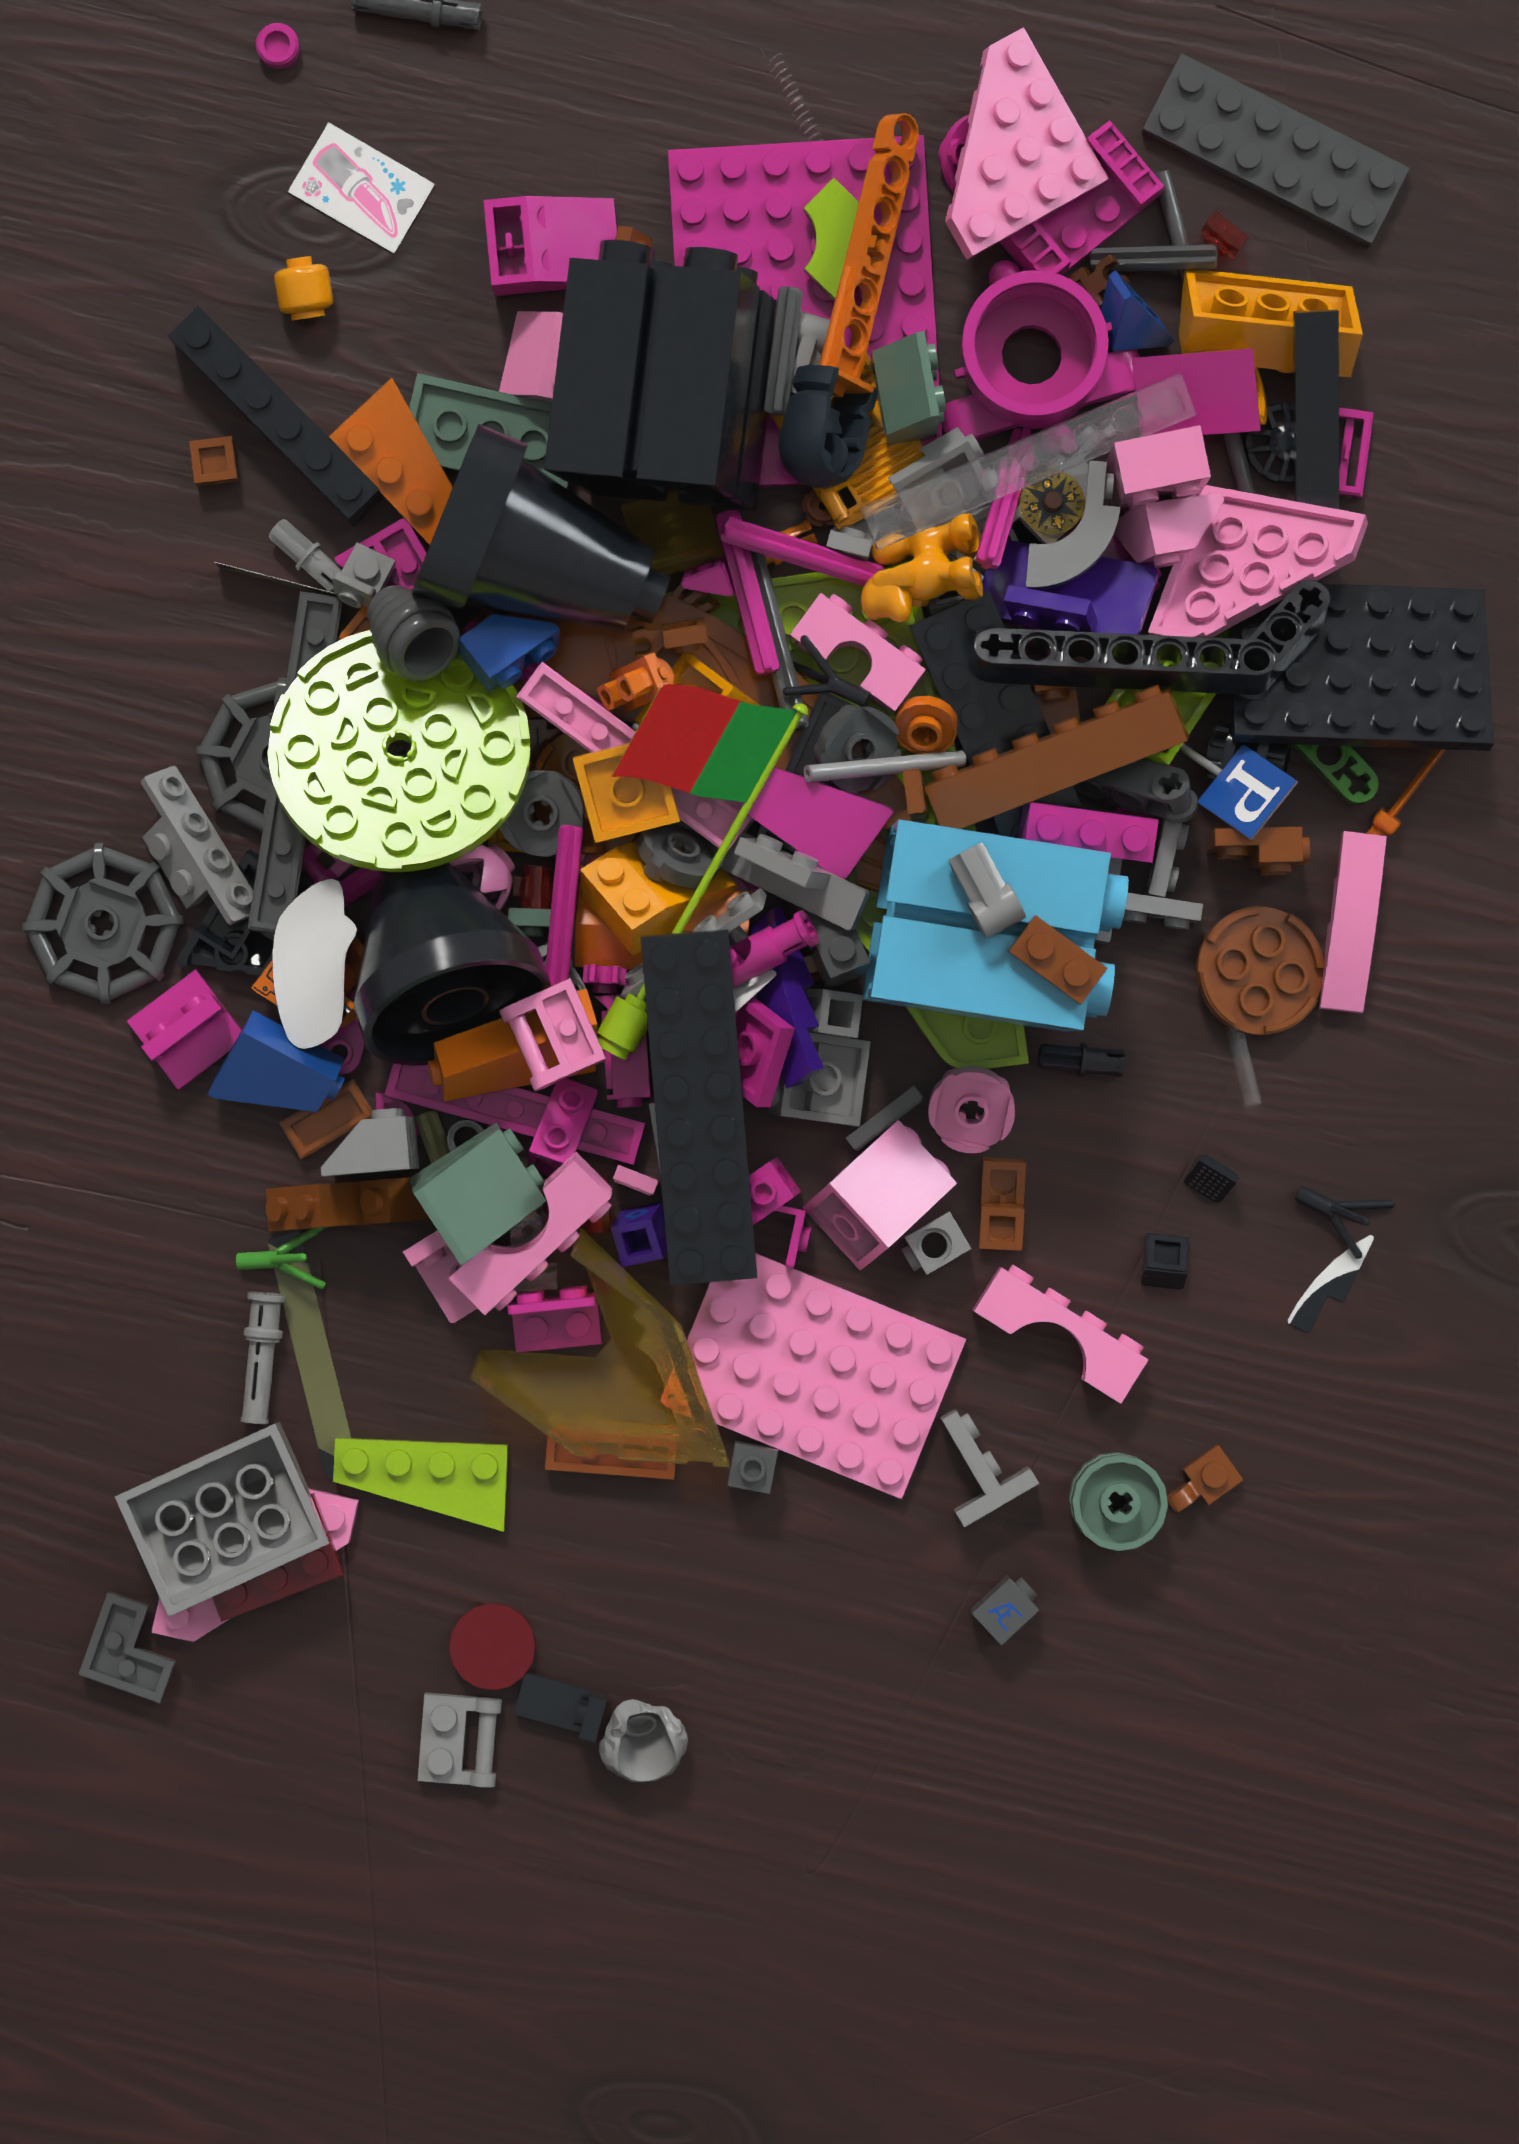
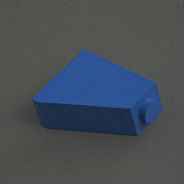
(274, 1072)

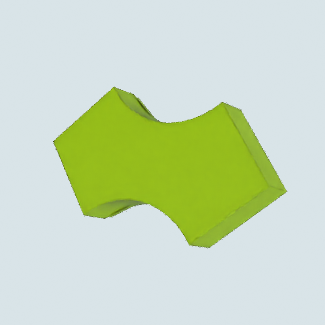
(833, 217)

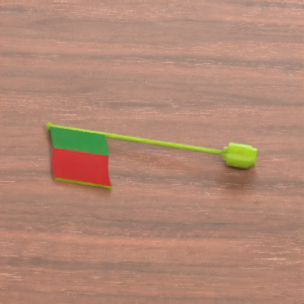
(711, 751)

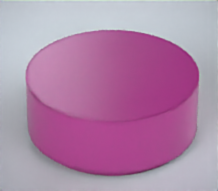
(278, 45)

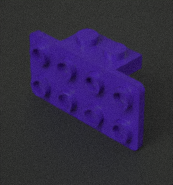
(1103, 600)

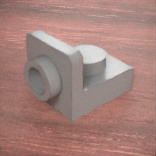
(852, 540)
(362, 576)

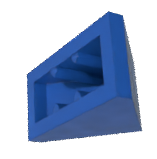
(1131, 318)

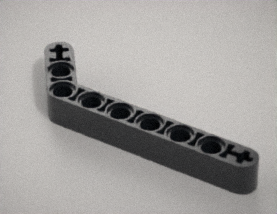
(1149, 650)

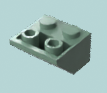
(906, 389)

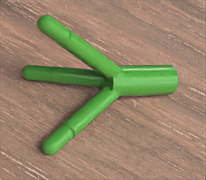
(278, 1259)

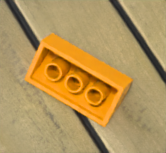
(1257, 312)

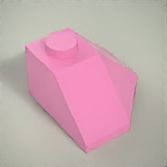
(1167, 528)

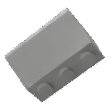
(376, 1145)

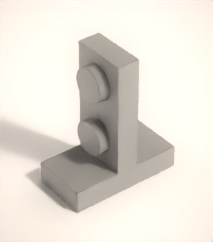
(1175, 913)
(984, 1470)

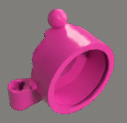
(1066, 314)

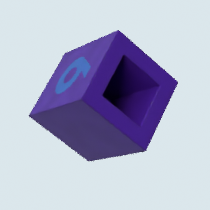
(640, 1234)

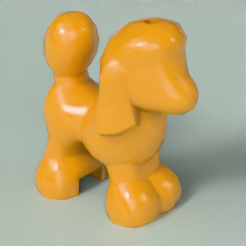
(929, 575)

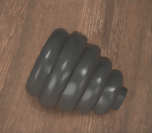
(412, 633)

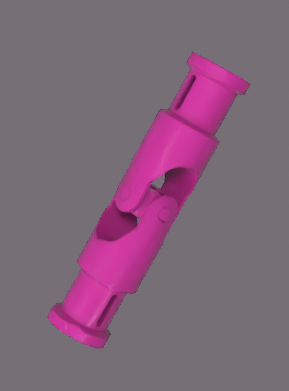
(771, 947)

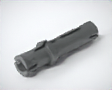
(437, 12)

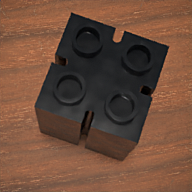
(662, 377)

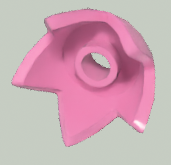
(490, 871)

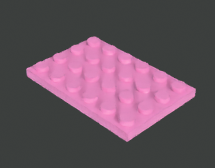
(822, 1372)

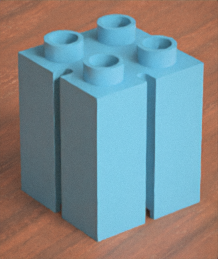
(937, 958)

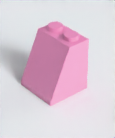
(880, 1195)

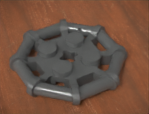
(245, 753)
(113, 946)

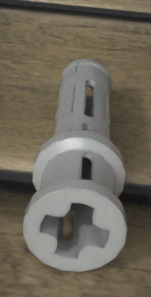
(262, 1336)

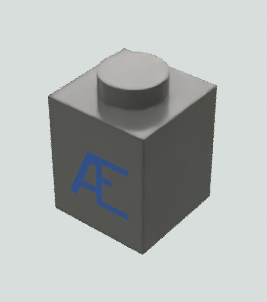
(1006, 1608)

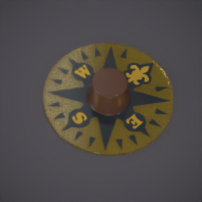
(1053, 504)

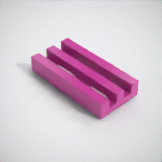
(1350, 416)

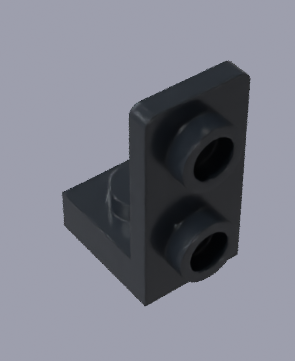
(561, 1705)

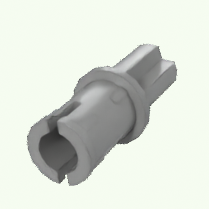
(305, 553)

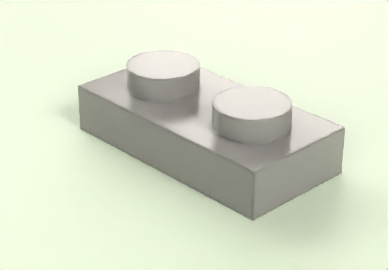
(1162, 873)

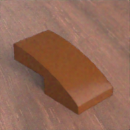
(1002, 1203)

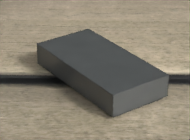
(884, 1118)

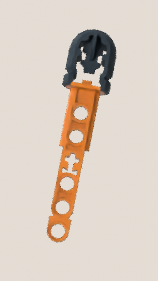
(826, 443)

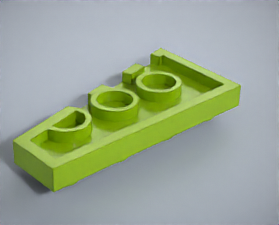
(438, 1476)

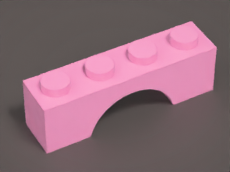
(573, 1197)
(1107, 1362)

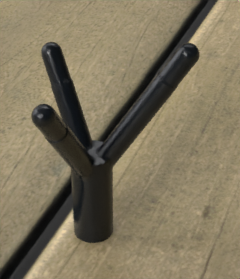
(829, 682)
(1333, 1209)

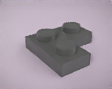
(116, 1658)

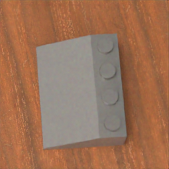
(223, 1519)

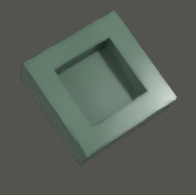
(530, 921)

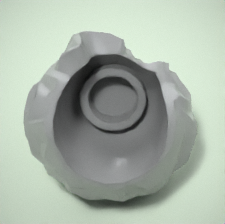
(642, 1742)

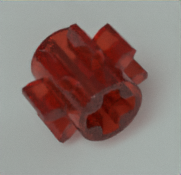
(534, 887)

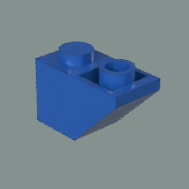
(505, 646)

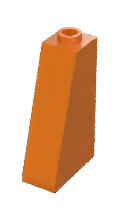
(490, 1057)

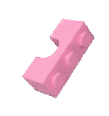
(892, 670)

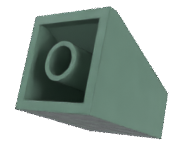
(478, 1191)

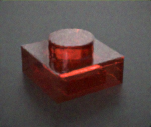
(1223, 235)

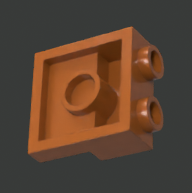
(1272, 849)

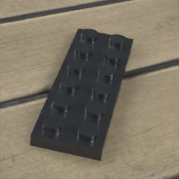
(985, 711)

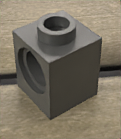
(752, 1467)

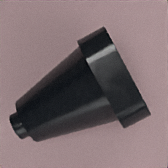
(534, 547)

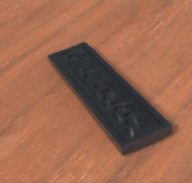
(699, 1107)

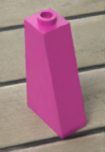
(819, 819)

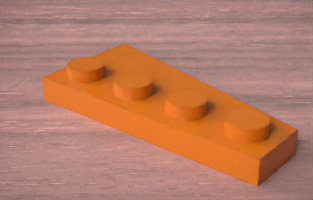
(396, 457)

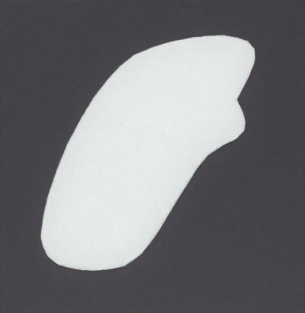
(311, 964)

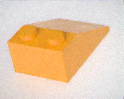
(636, 904)

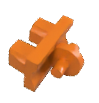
(635, 683)

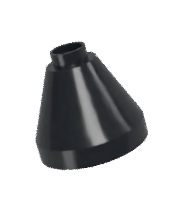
(437, 963)

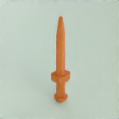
(1386, 822)

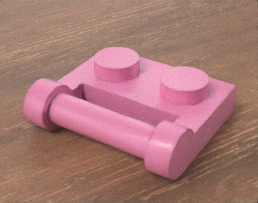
(566, 1028)

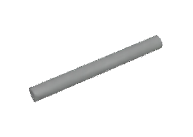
(883, 766)

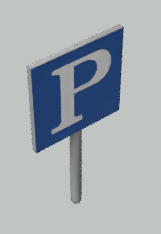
(1245, 790)

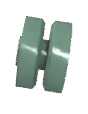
(1143, 1504)

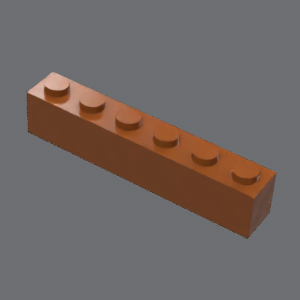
(1057, 760)

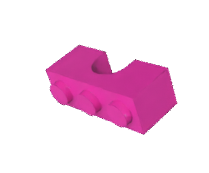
(1112, 832)

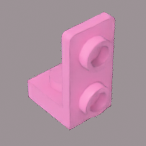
(434, 1263)

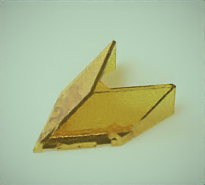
(630, 1399)

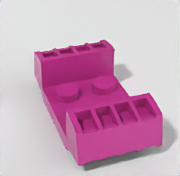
(1075, 229)

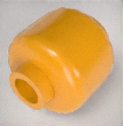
(303, 288)

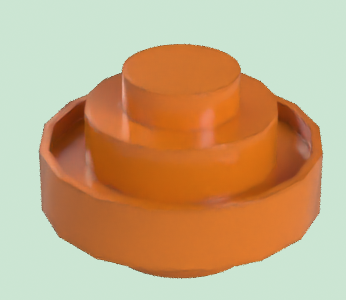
(926, 725)

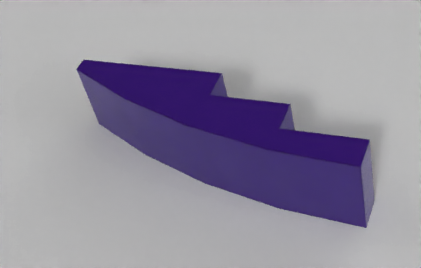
(788, 1000)

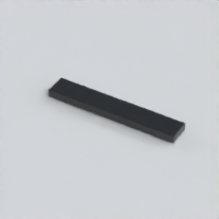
(1316, 407)

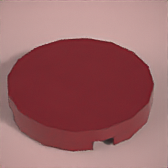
(492, 1646)

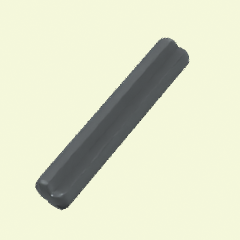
(1158, 257)
(782, 350)

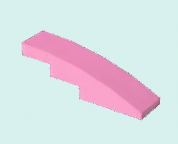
(1352, 922)

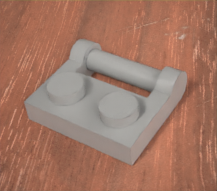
(444, 1739)

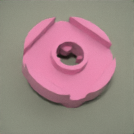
(967, 1085)

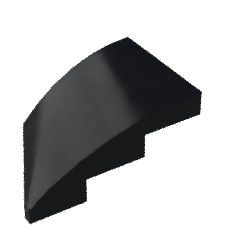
(231, 946)

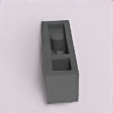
(839, 952)

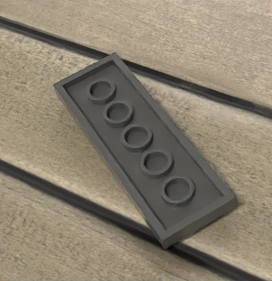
(1275, 150)

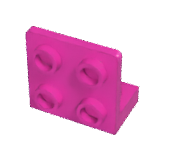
(555, 1320)

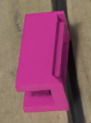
(627, 1078)

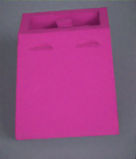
(538, 235)

